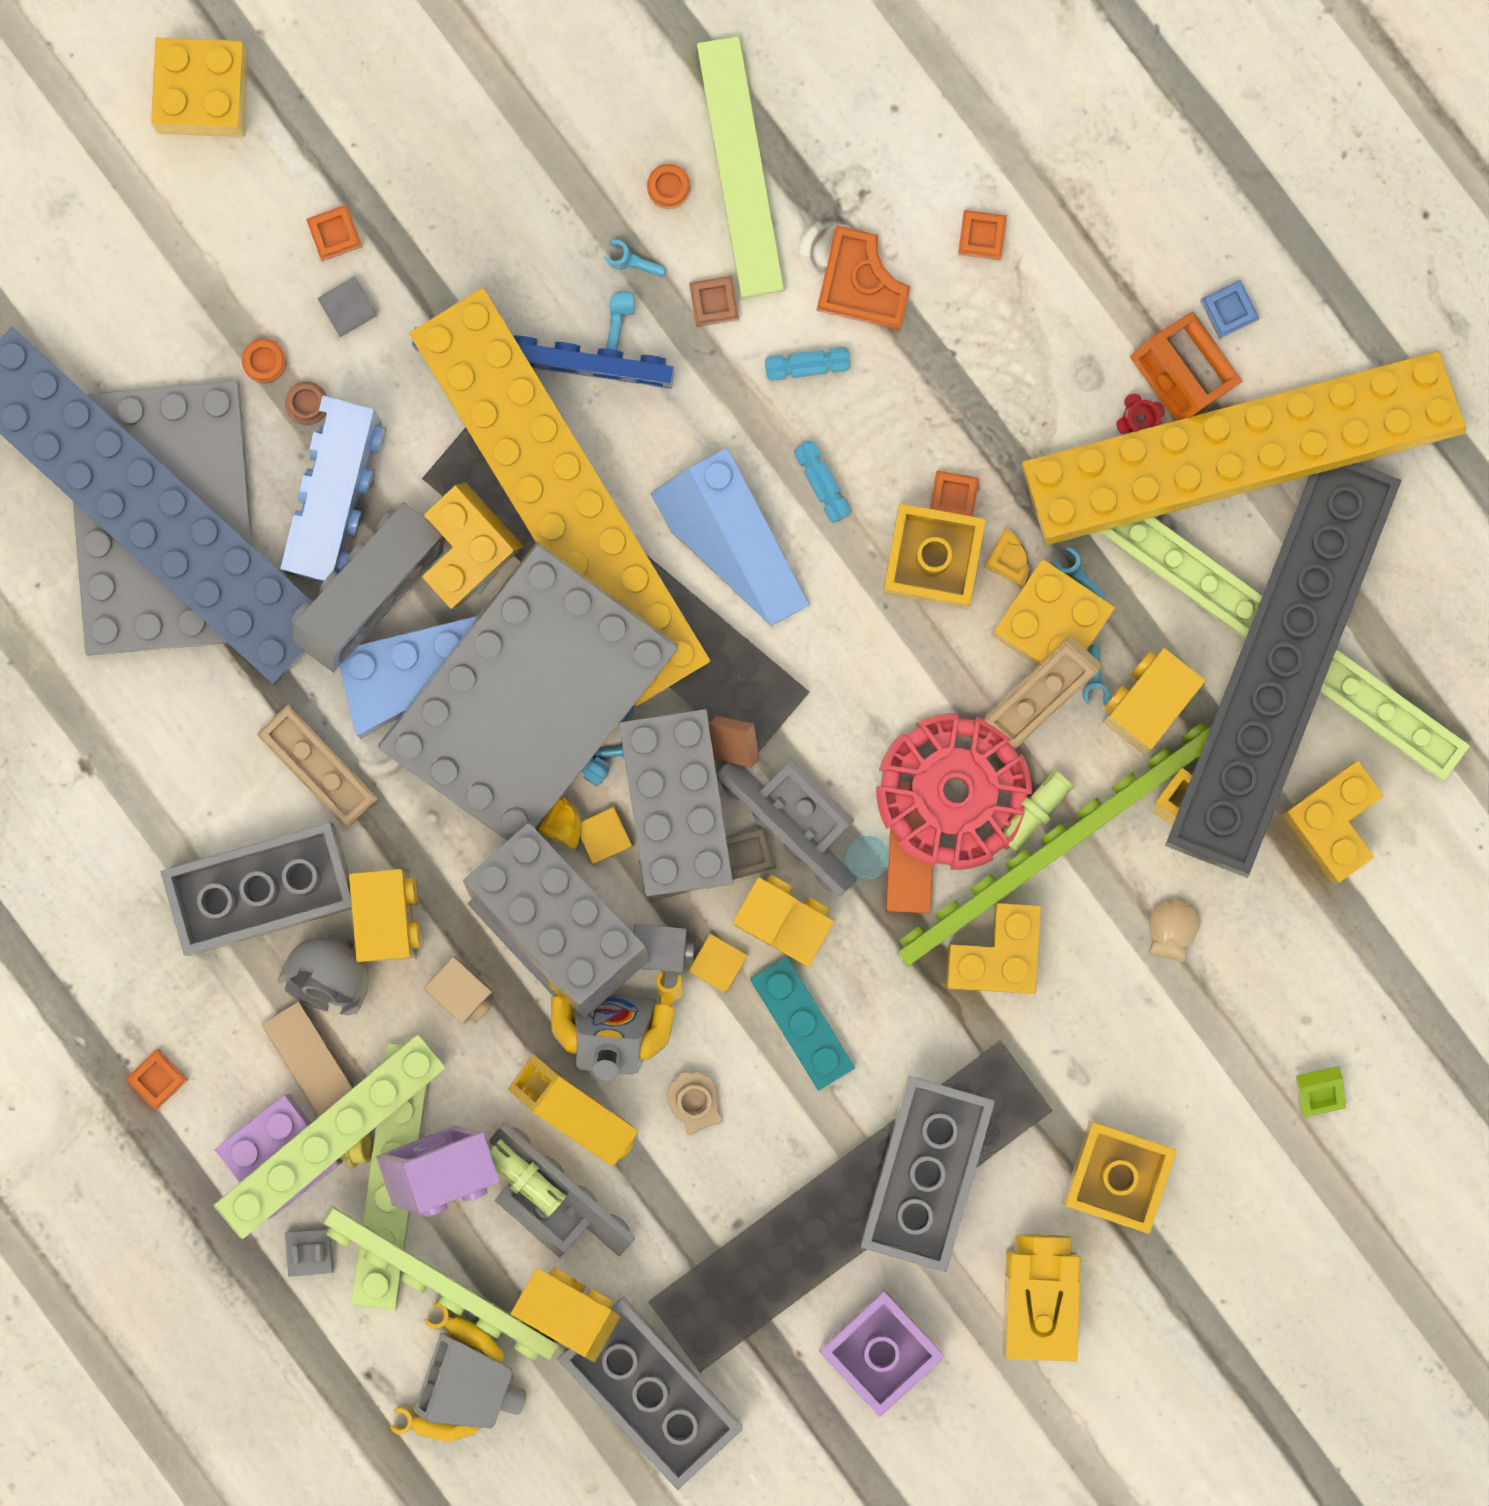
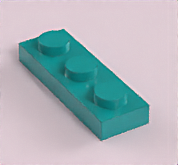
(802, 1023)

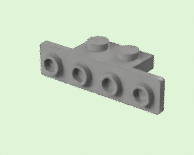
(798, 815)
(572, 1216)

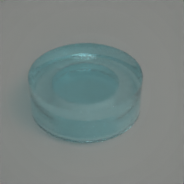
(866, 857)

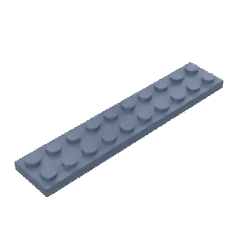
(147, 509)

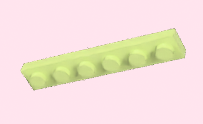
(329, 1136)
(422, 1275)
(372, 1284)

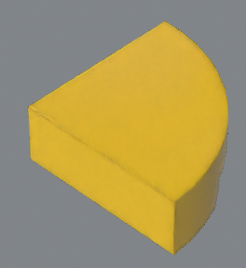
(1009, 559)
(562, 823)

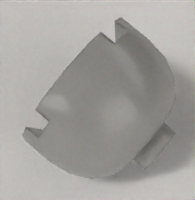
(326, 973)

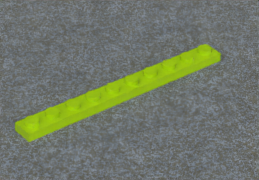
(1056, 844)

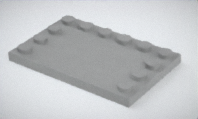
(199, 440)
(528, 694)

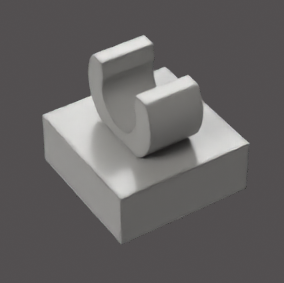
(308, 1252)

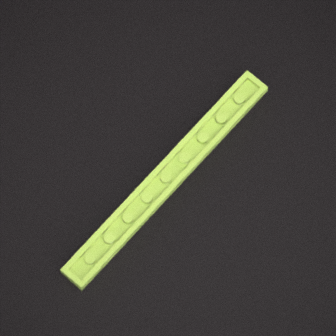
(1236, 605)

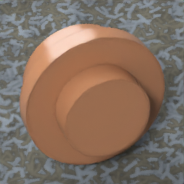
(303, 403)

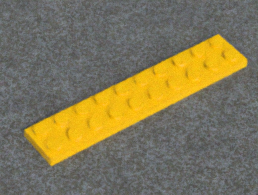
(1243, 448)
(547, 469)

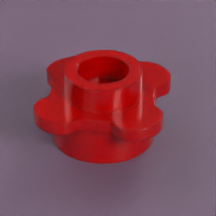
(1134, 406)

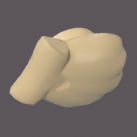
(1173, 929)
(694, 1101)

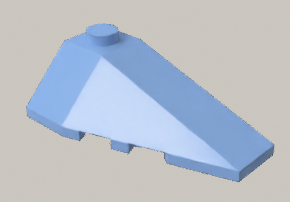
(724, 527)

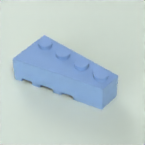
(332, 490)
(390, 672)

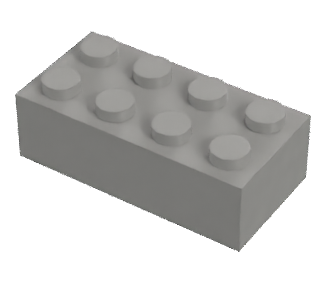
(676, 803)
(258, 889)
(556, 920)
(926, 1173)
(654, 1397)

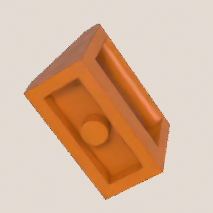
(1172, 378)

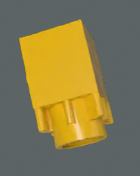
(1041, 1299)

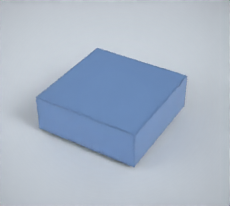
(1229, 309)

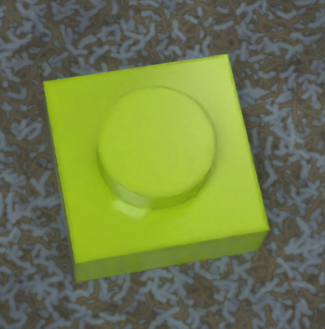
(1320, 1091)

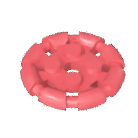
(928, 795)

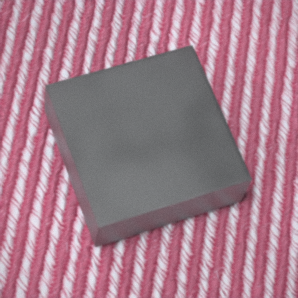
(347, 306)

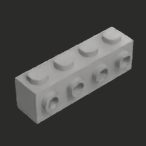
(367, 586)

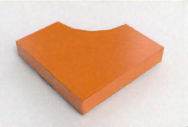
(858, 283)

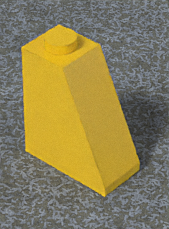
(573, 1111)

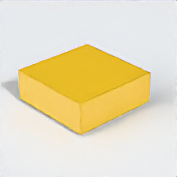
(604, 836)
(718, 963)

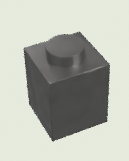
(666, 947)

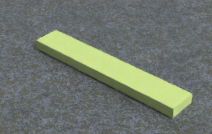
(740, 167)

